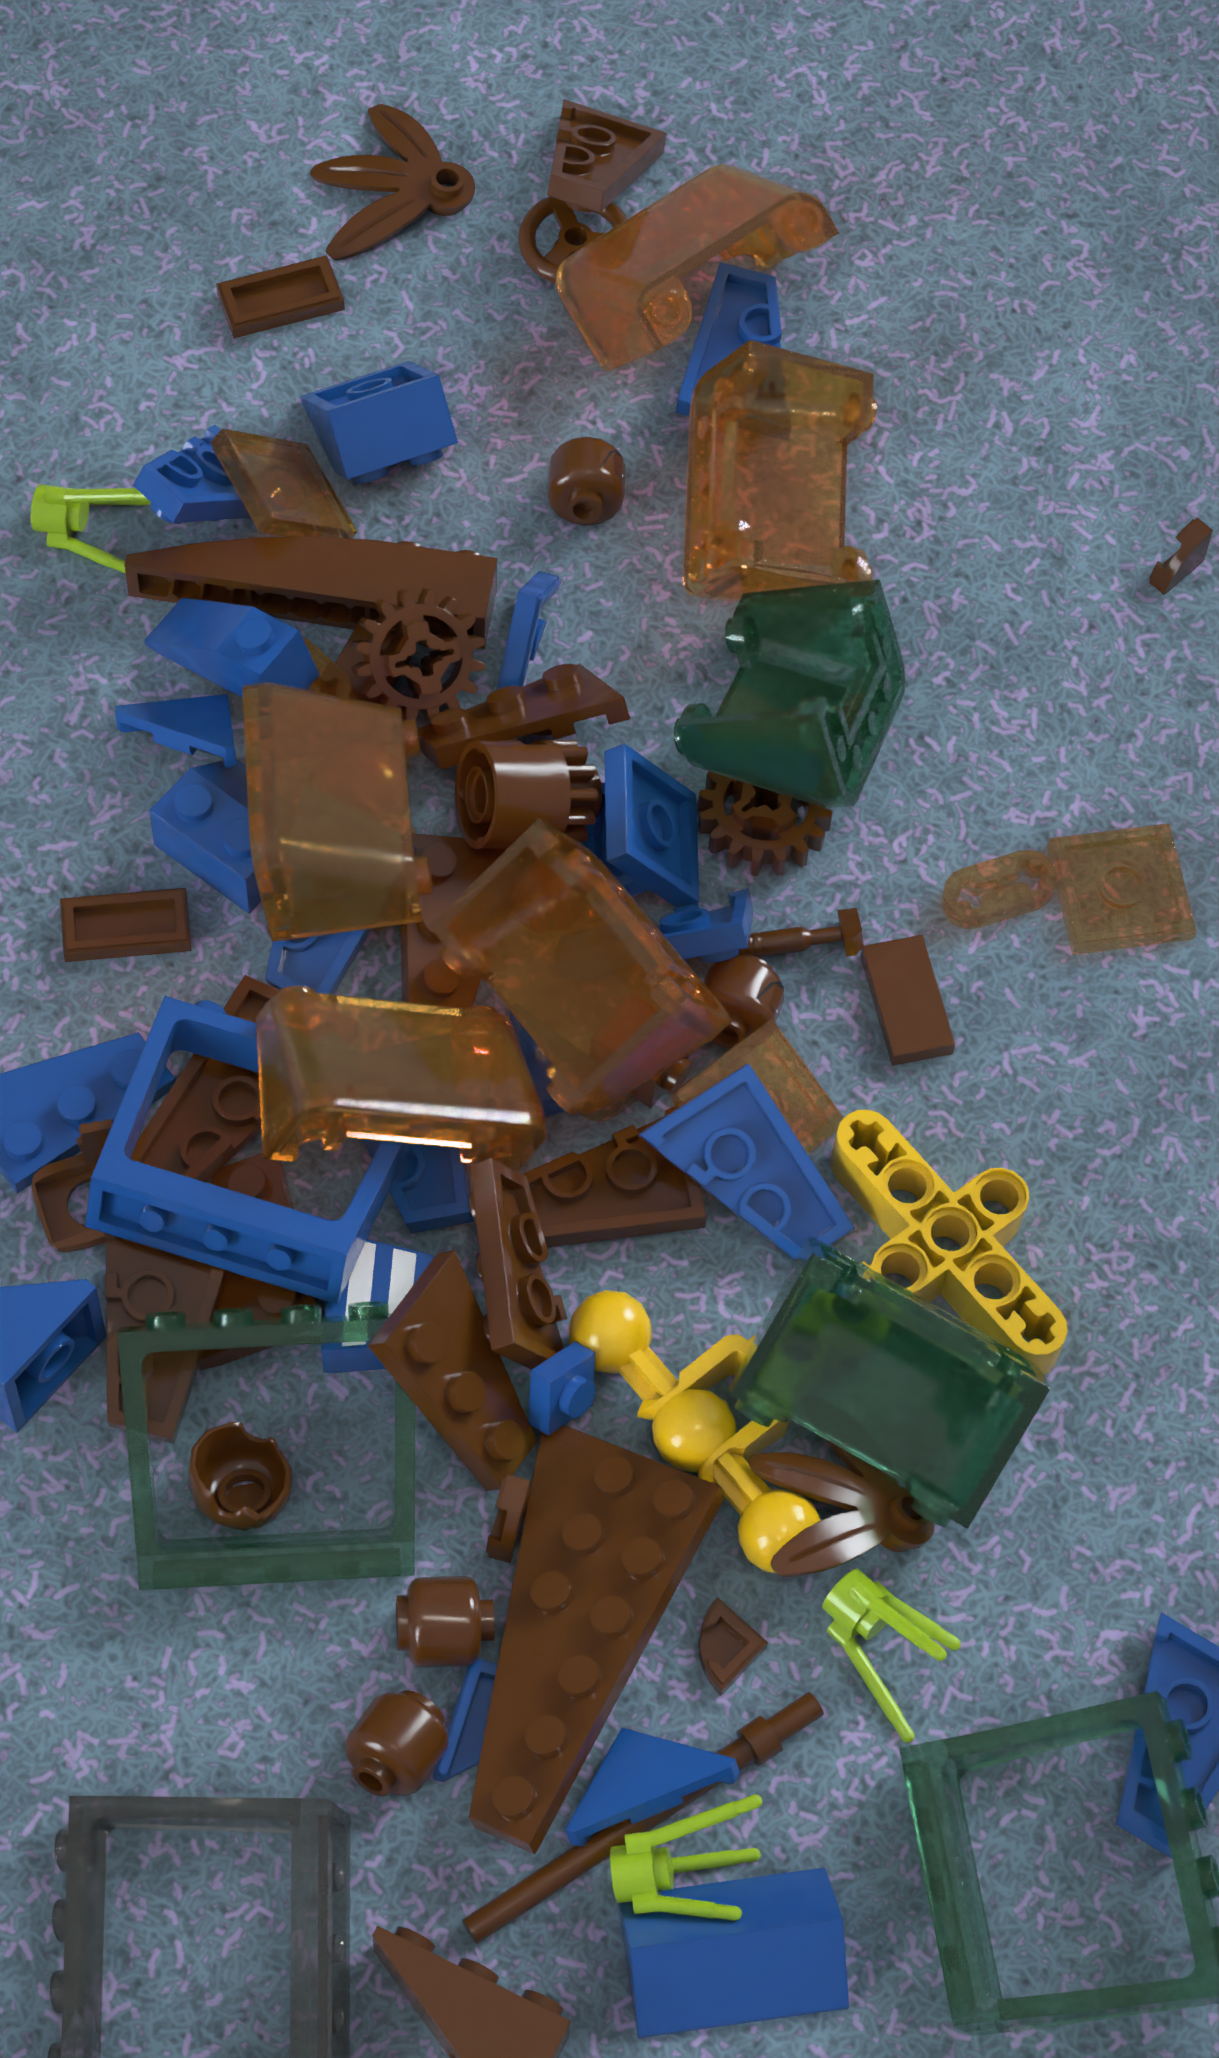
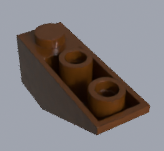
(467, 2006)

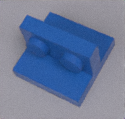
(646, 829)

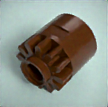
(512, 784)

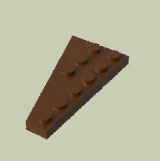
(588, 1588)

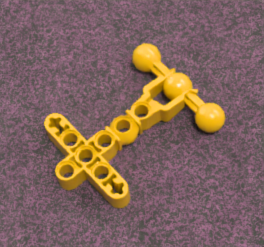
(697, 1427)

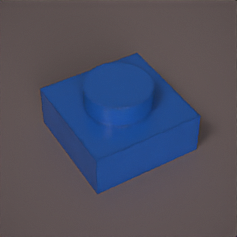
(562, 1388)

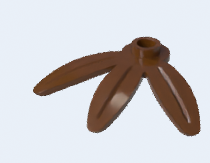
(414, 182)
(877, 1504)

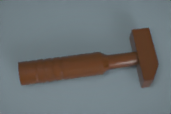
(800, 939)

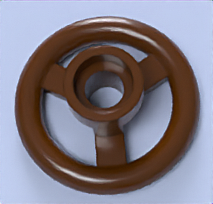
(571, 235)

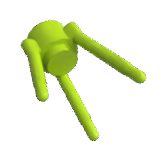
(66, 510)
(865, 1609)
(644, 1871)

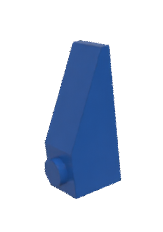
(233, 645)

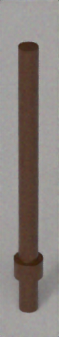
(755, 1743)

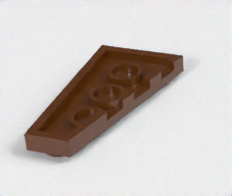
(209, 1107)

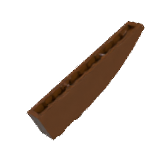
(317, 578)

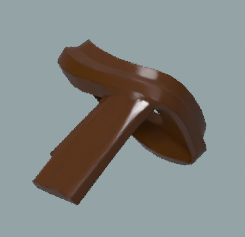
(58, 1180)

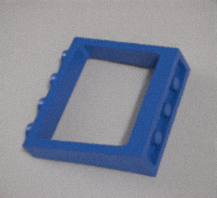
(212, 1221)

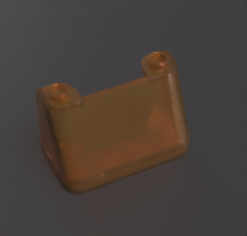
(628, 283)
(772, 473)
(330, 812)
(578, 969)
(394, 1075)

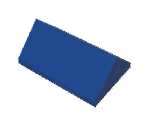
(721, 1972)

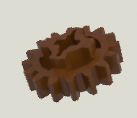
(411, 629)
(759, 825)

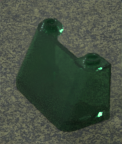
(808, 695)
(890, 1381)

